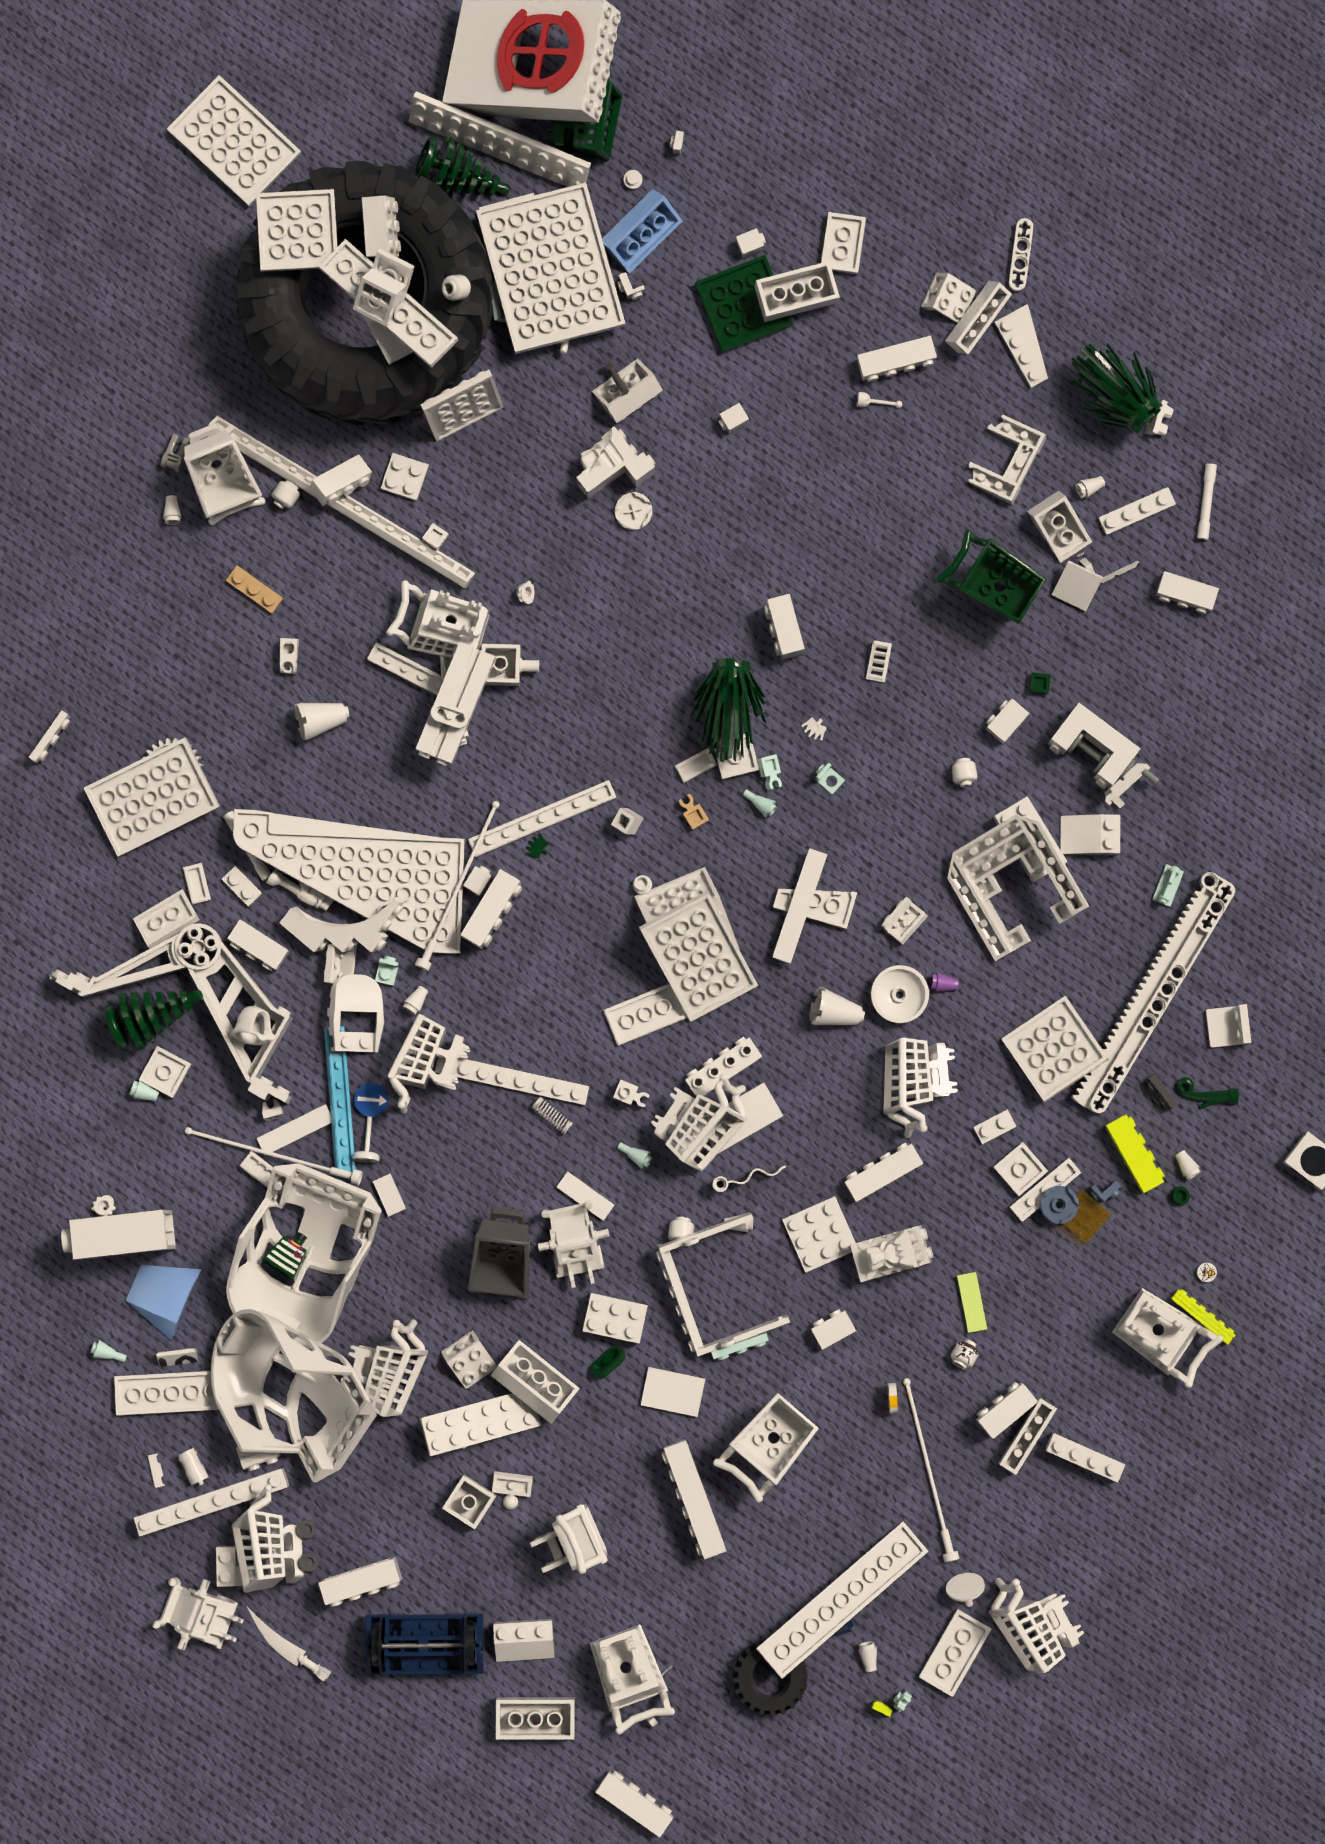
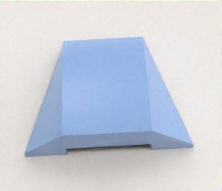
(162, 1294)

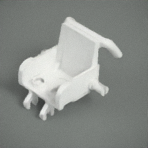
(574, 1241)
(198, 1614)

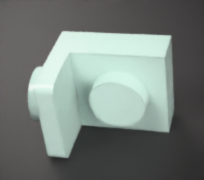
(387, 970)

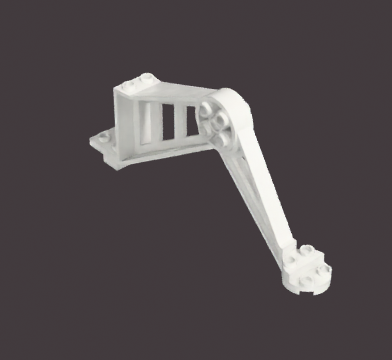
(219, 1010)

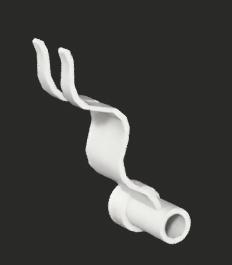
(725, 1183)

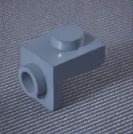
(1111, 1191)

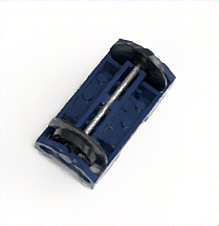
(407, 1644)

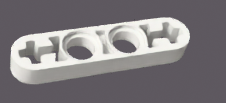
(1021, 255)

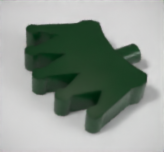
(537, 847)

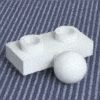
(512, 1485)

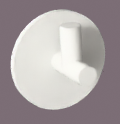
(965, 1587)

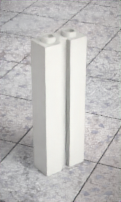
(459, 689)

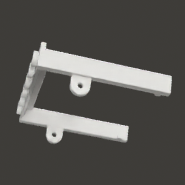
(683, 1309)

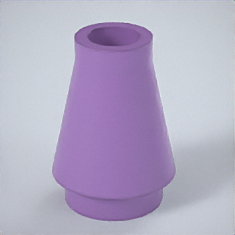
(942, 983)

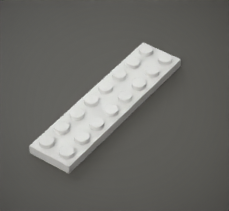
(409, 320)

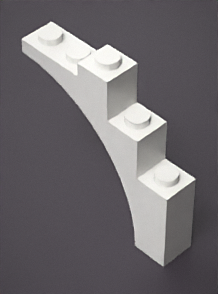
(317, 933)

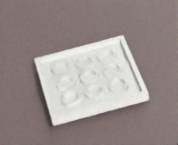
(296, 229)
(462, 405)
(1055, 1049)

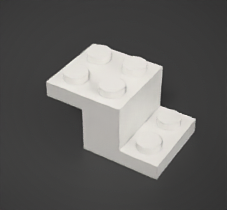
(383, 287)

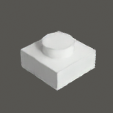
(676, 142)
(435, 536)

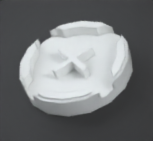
(633, 511)

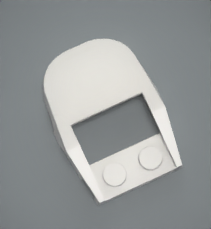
(355, 994)

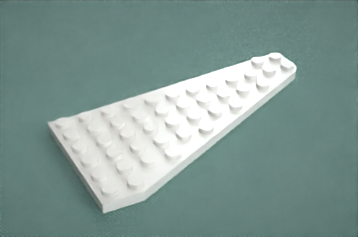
(365, 869)

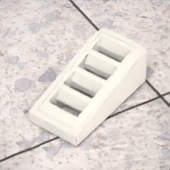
(877, 644)

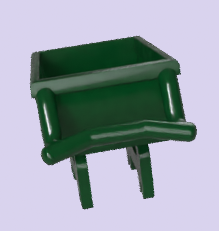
(581, 130)
(991, 566)

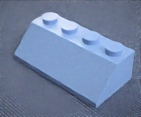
(641, 230)

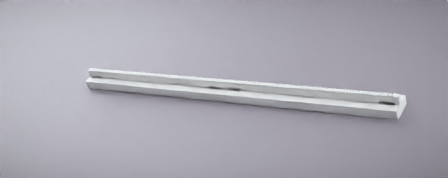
(349, 507)

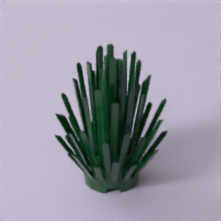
(1127, 398)
(730, 690)

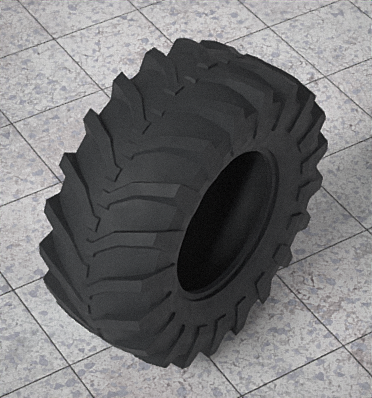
(358, 382)

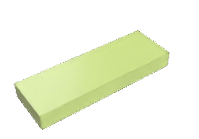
(972, 1302)

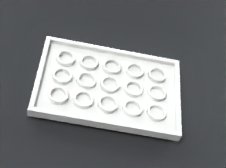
(234, 140)
(151, 797)
(698, 956)

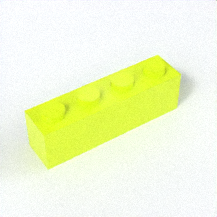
(1134, 1153)

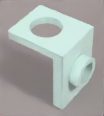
(822, 774)

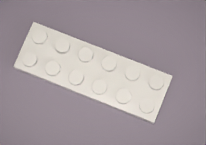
(164, 1393)
(477, 1423)

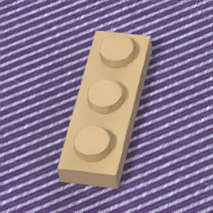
(254, 589)

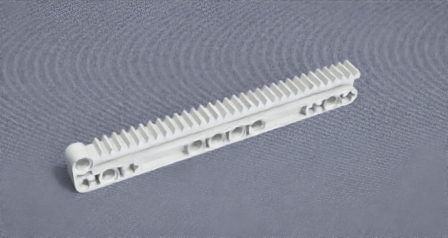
(1179, 953)

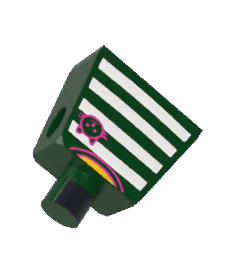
(287, 1256)

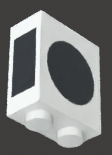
(1308, 1160)

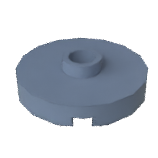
(1069, 1204)

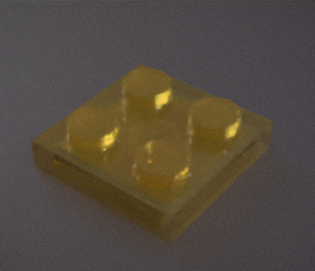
(1088, 1217)

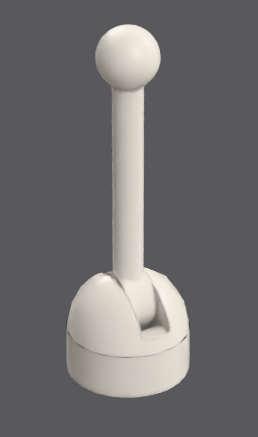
(864, 400)

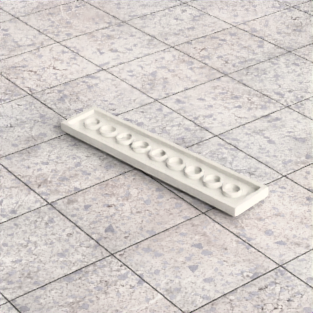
(498, 141)
(842, 1600)

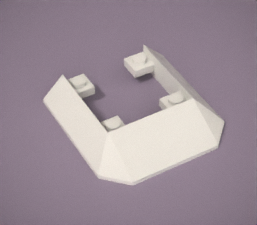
(974, 881)

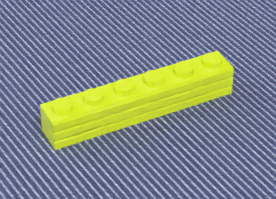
(1206, 1319)

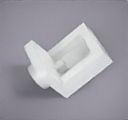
(625, 286)

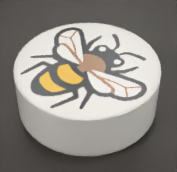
(1206, 1272)

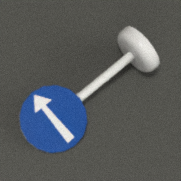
(370, 1101)

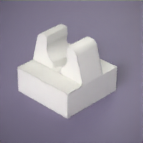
(274, 1113)

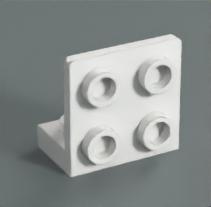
(948, 296)
(1228, 1026)
(469, 1359)

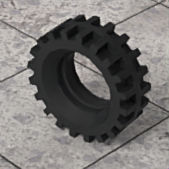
(763, 1703)

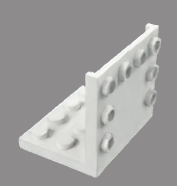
(678, 891)

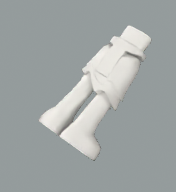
(303, 891)

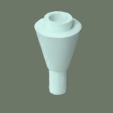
(764, 805)
(640, 1157)
(103, 1351)

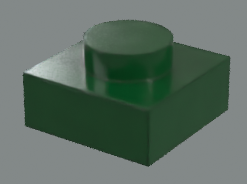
(1040, 683)

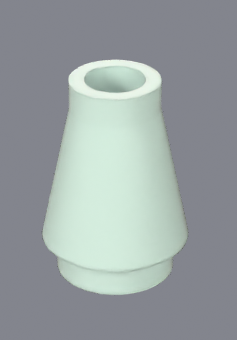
(142, 1091)

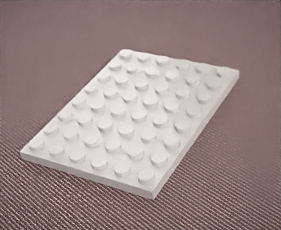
(550, 268)

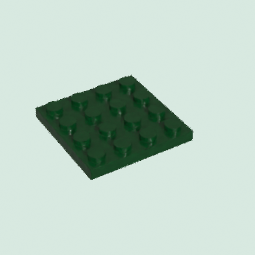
(734, 305)

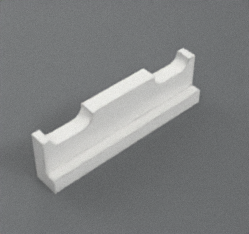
(156, 1470)

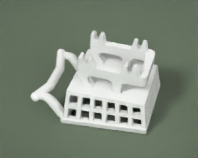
(222, 488)
(432, 624)
(451, 1056)
(929, 1081)
(689, 1138)
(1165, 1349)
(373, 1365)
(766, 1457)
(578, 1539)
(1045, 1629)
(628, 1688)

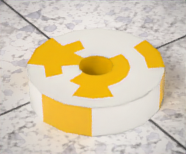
(892, 1398)

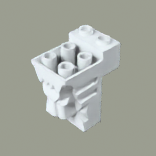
(610, 460)
(891, 1253)

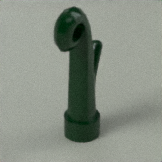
(1210, 1097)

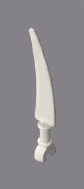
(288, 1650)

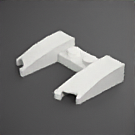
(1008, 485)

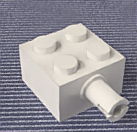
(508, 664)

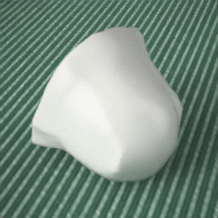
(253, 1027)

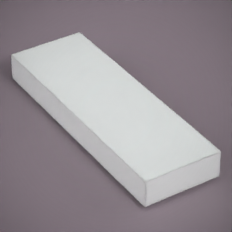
(581, 1193)

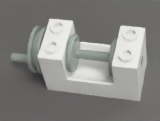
(1104, 737)

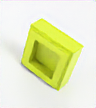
(882, 1708)

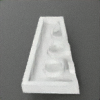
(1021, 340)
(826, 906)

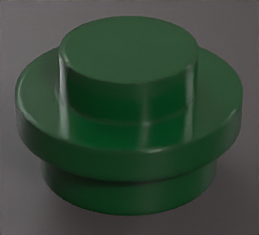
(1180, 1196)

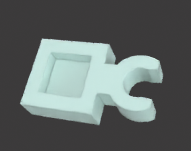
(770, 768)
(902, 1700)

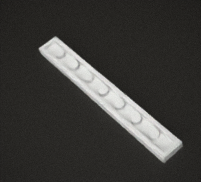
(544, 817)

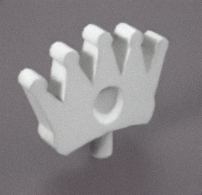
(815, 727)

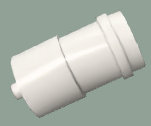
(194, 1469)

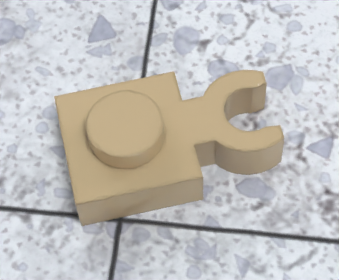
(694, 815)

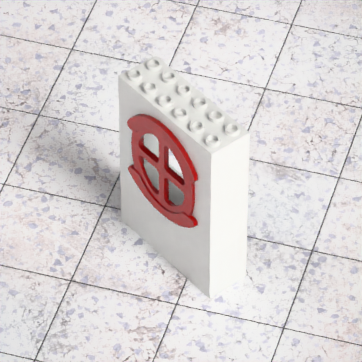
(486, 52)

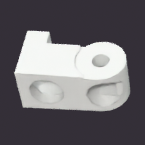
(288, 655)

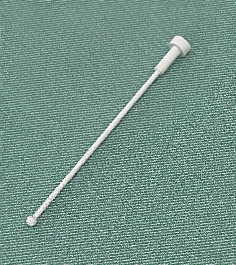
(424, 962)
(354, 1176)
(950, 1555)

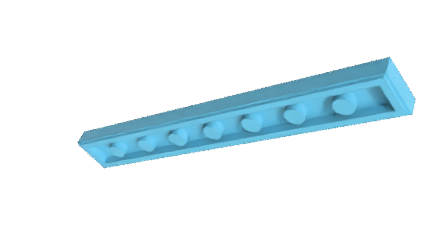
(339, 1106)

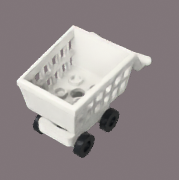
(282, 1546)

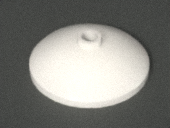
(908, 982)

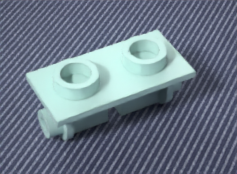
(1168, 885)

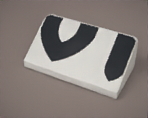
(177, 1357)

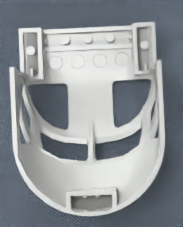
(326, 1206)
(238, 1374)

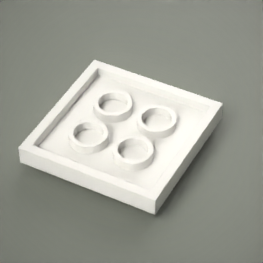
(819, 1234)

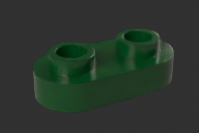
(608, 1362)

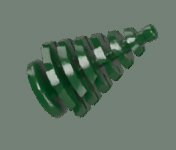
(455, 170)
(144, 1017)

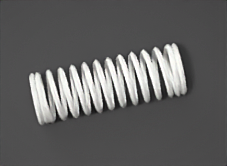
(567, 1126)

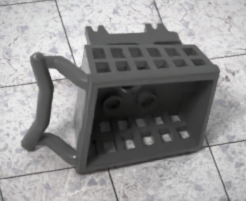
(500, 1269)

